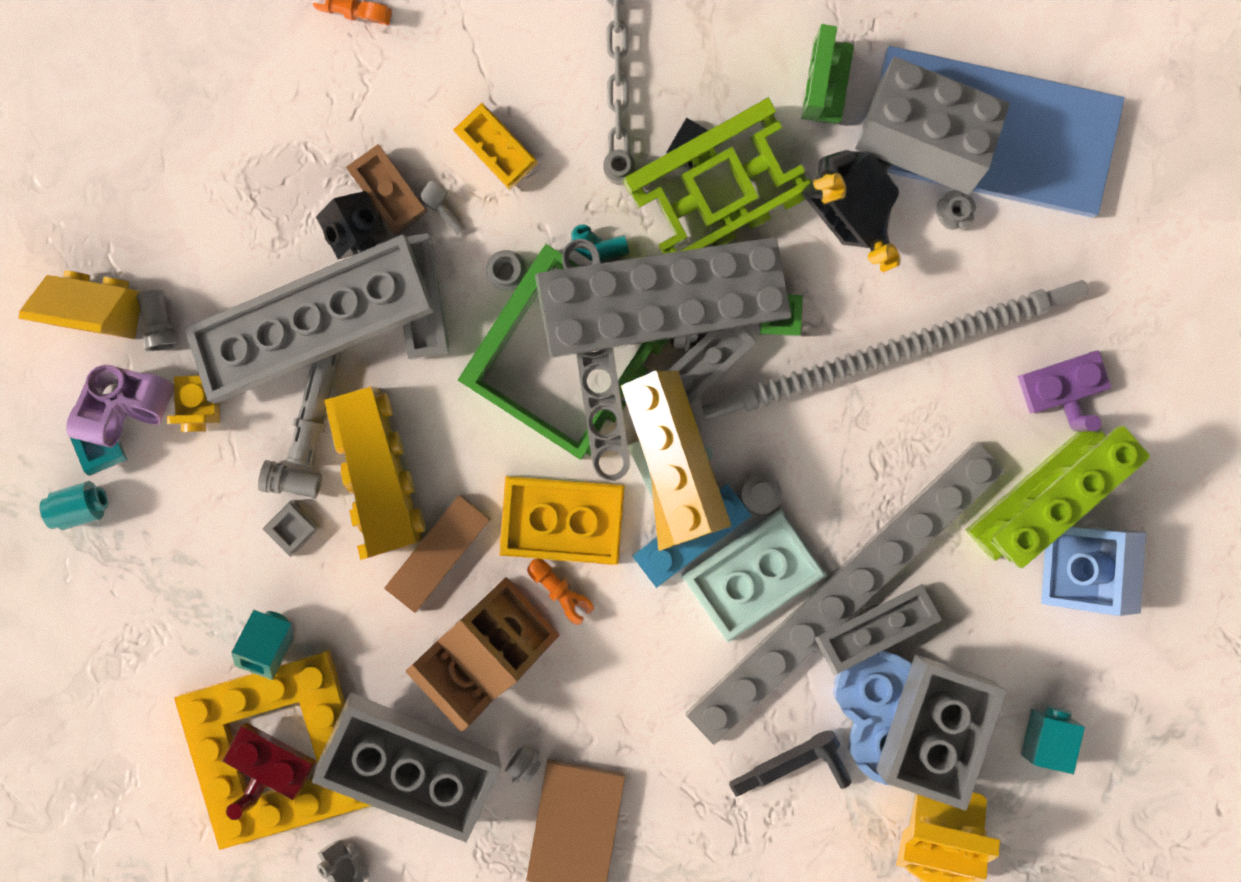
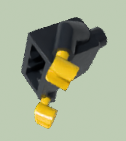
(856, 202)

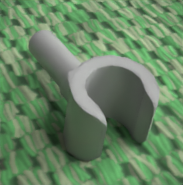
(433, 197)

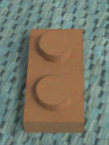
(386, 189)

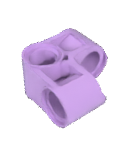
(101, 416)

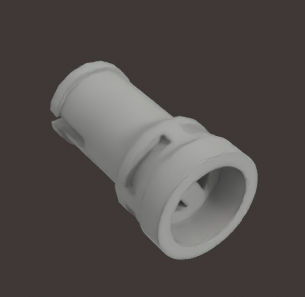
(158, 332)
(279, 478)

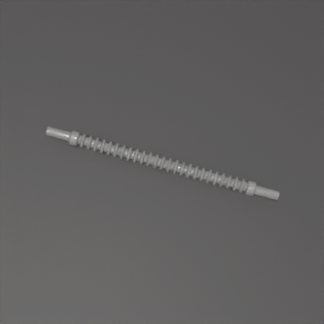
(1038, 303)

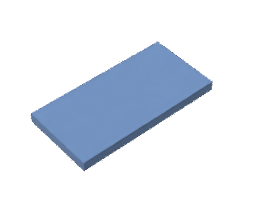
(1052, 139)

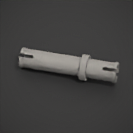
(312, 411)

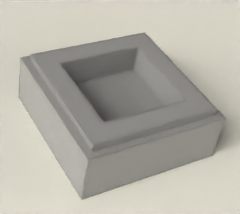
(291, 528)

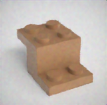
(483, 654)

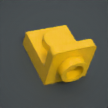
(191, 405)

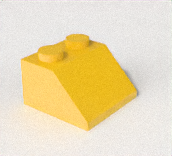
(84, 305)

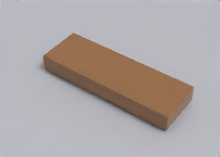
(437, 553)

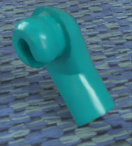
(607, 249)

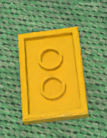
(561, 520)

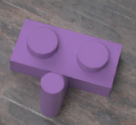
(1065, 385)

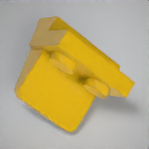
(947, 841)

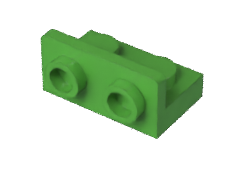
(827, 77)

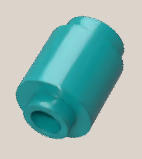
(73, 506)

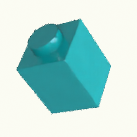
(263, 643)
(1053, 739)

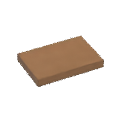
(575, 823)

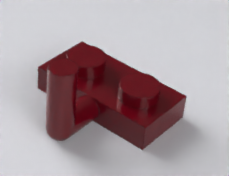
(268, 764)

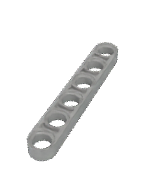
(606, 400)

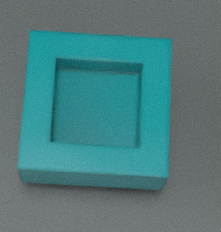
(97, 457)

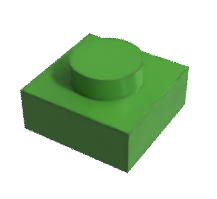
(789, 326)

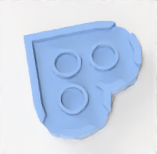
(869, 698)

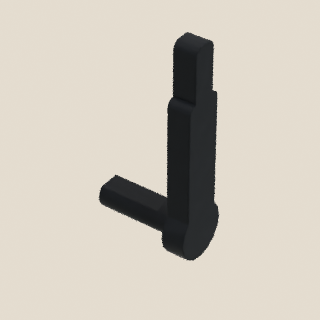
(822, 745)

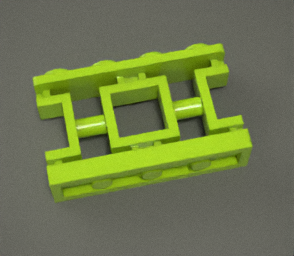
(704, 157)
(1057, 494)

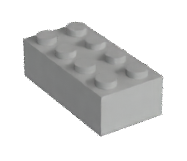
(407, 767)

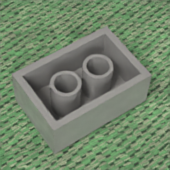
(933, 126)
(940, 732)

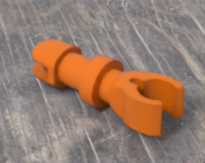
(357, 9)
(541, 572)

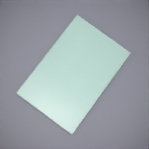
(754, 575)

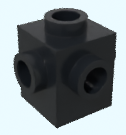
(351, 224)

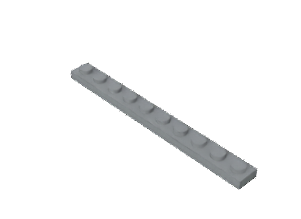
(845, 592)

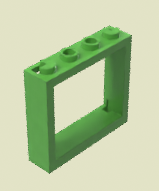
(501, 332)

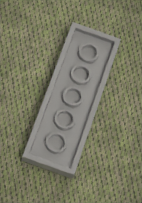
(662, 296)
(309, 319)

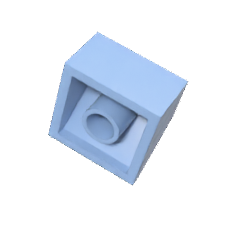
(1095, 570)

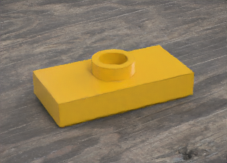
(495, 146)

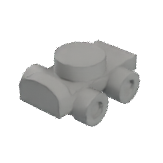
(337, 863)

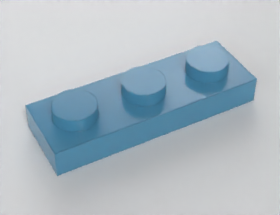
(664, 564)

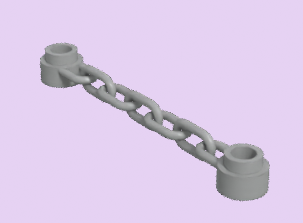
(614, 176)

